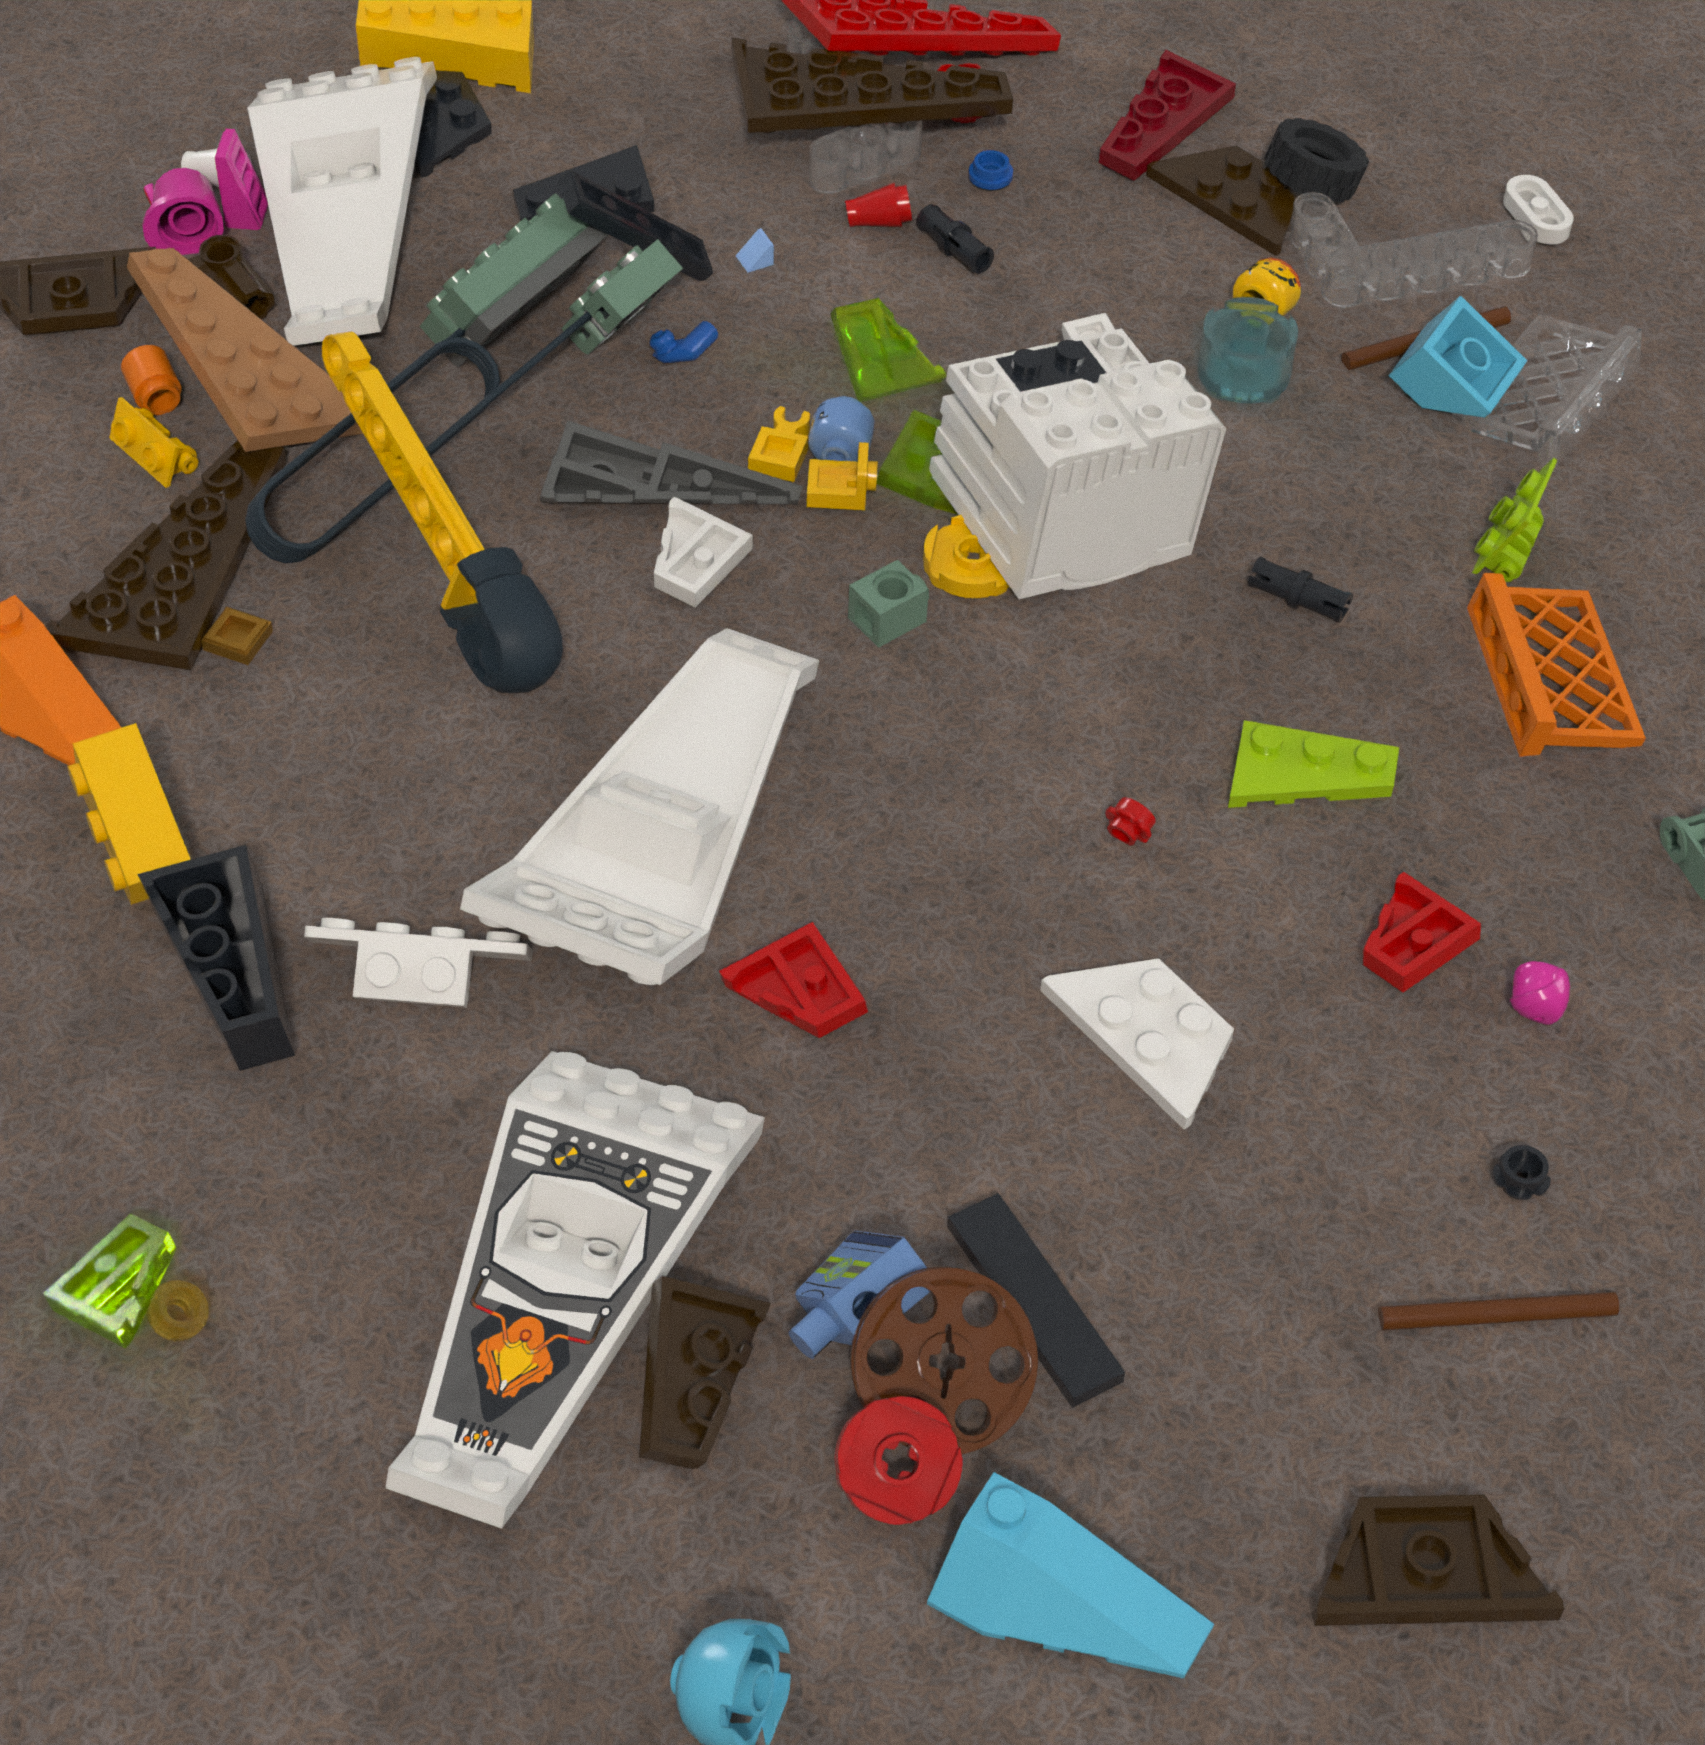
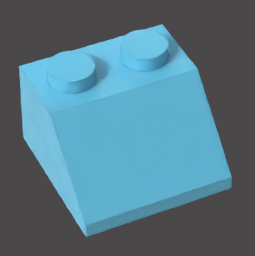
(1458, 363)

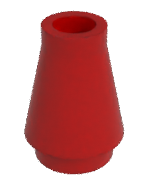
(880, 208)

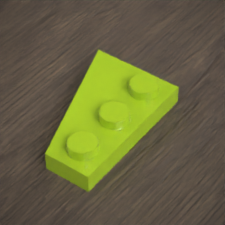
(1301, 764)

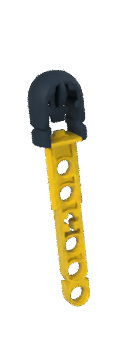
(497, 611)

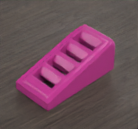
(240, 189)

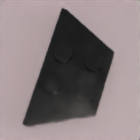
(449, 121)

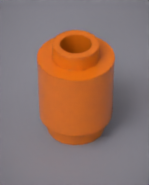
(151, 379)

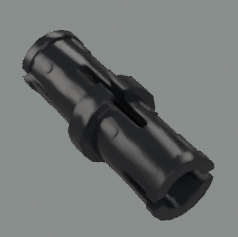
(955, 238)
(1300, 589)

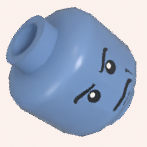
(839, 428)

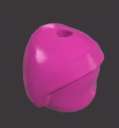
(1540, 992)

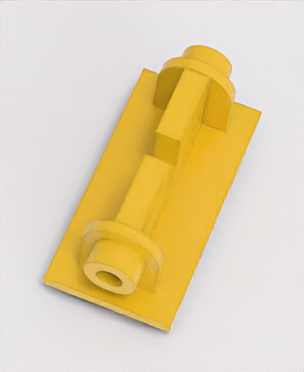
(149, 443)

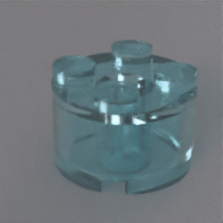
(1247, 351)

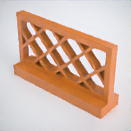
(1517, 667)

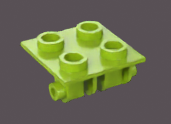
(1515, 527)

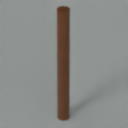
(1399, 345)
(1498, 1311)

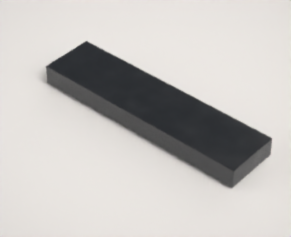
(632, 223)
(1063, 1334)

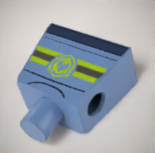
(847, 1284)

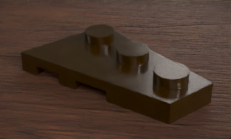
(692, 1361)

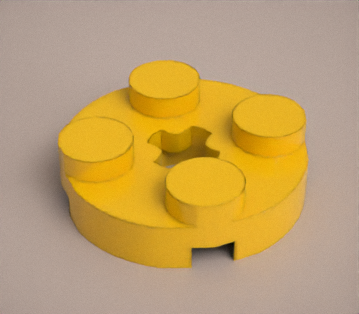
(952, 571)

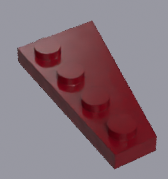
(1169, 109)

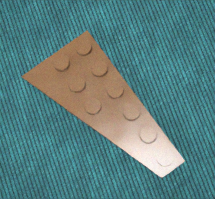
(249, 370)

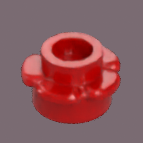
(1130, 821)

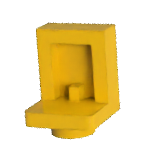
(841, 483)

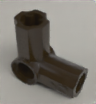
(224, 263)

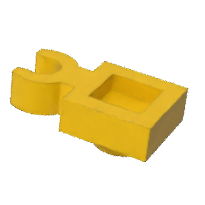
(782, 448)

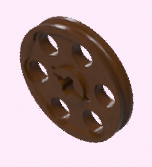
(971, 1343)

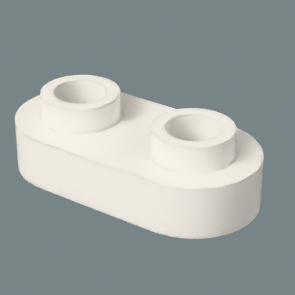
(1536, 203)

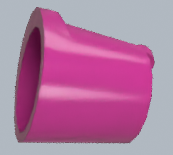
(181, 211)

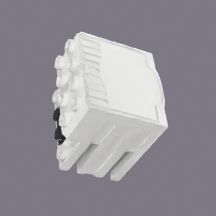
(1076, 460)

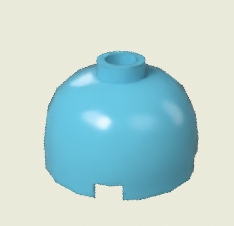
(729, 1672)

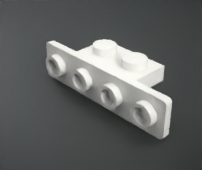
(412, 966)

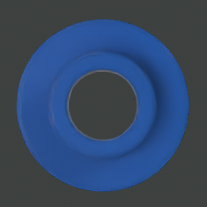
(991, 170)

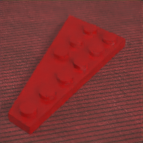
(913, 28)

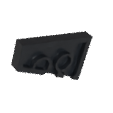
(617, 172)

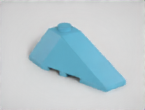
(1049, 1581)

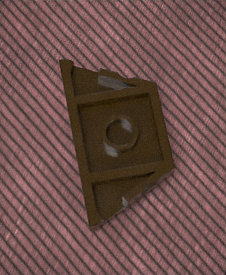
(1233, 190)
(68, 291)
(1431, 1565)

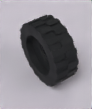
(1316, 159)

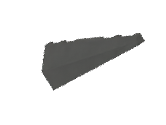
(618, 470)

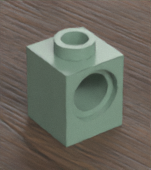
(888, 603)

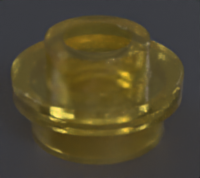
(186, 1296)

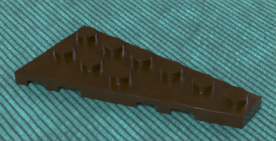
(856, 89)
(175, 574)

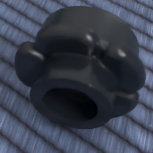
(1527, 1161)

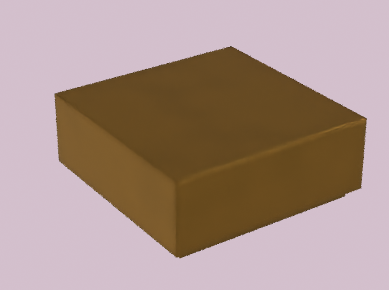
(237, 636)

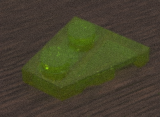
(880, 352)
(909, 461)
(115, 1280)

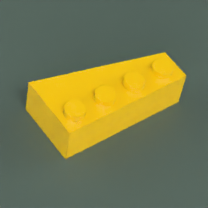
(477, 37)

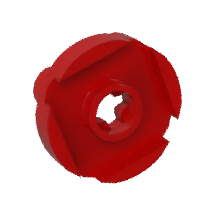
(864, 1473)

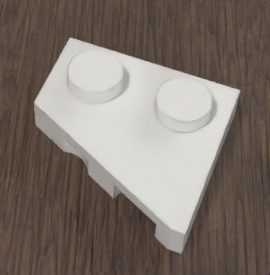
(697, 552)

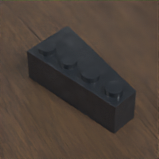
(227, 947)

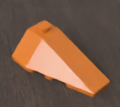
(42, 689)

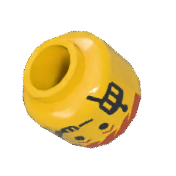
(1272, 281)

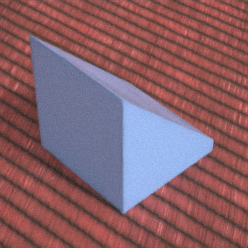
(757, 252)

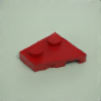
(1417, 934)
(798, 982)

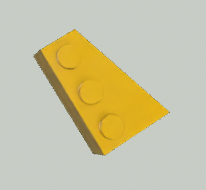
(126, 807)

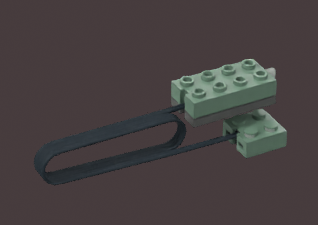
(477, 309)

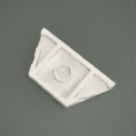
(1148, 1027)

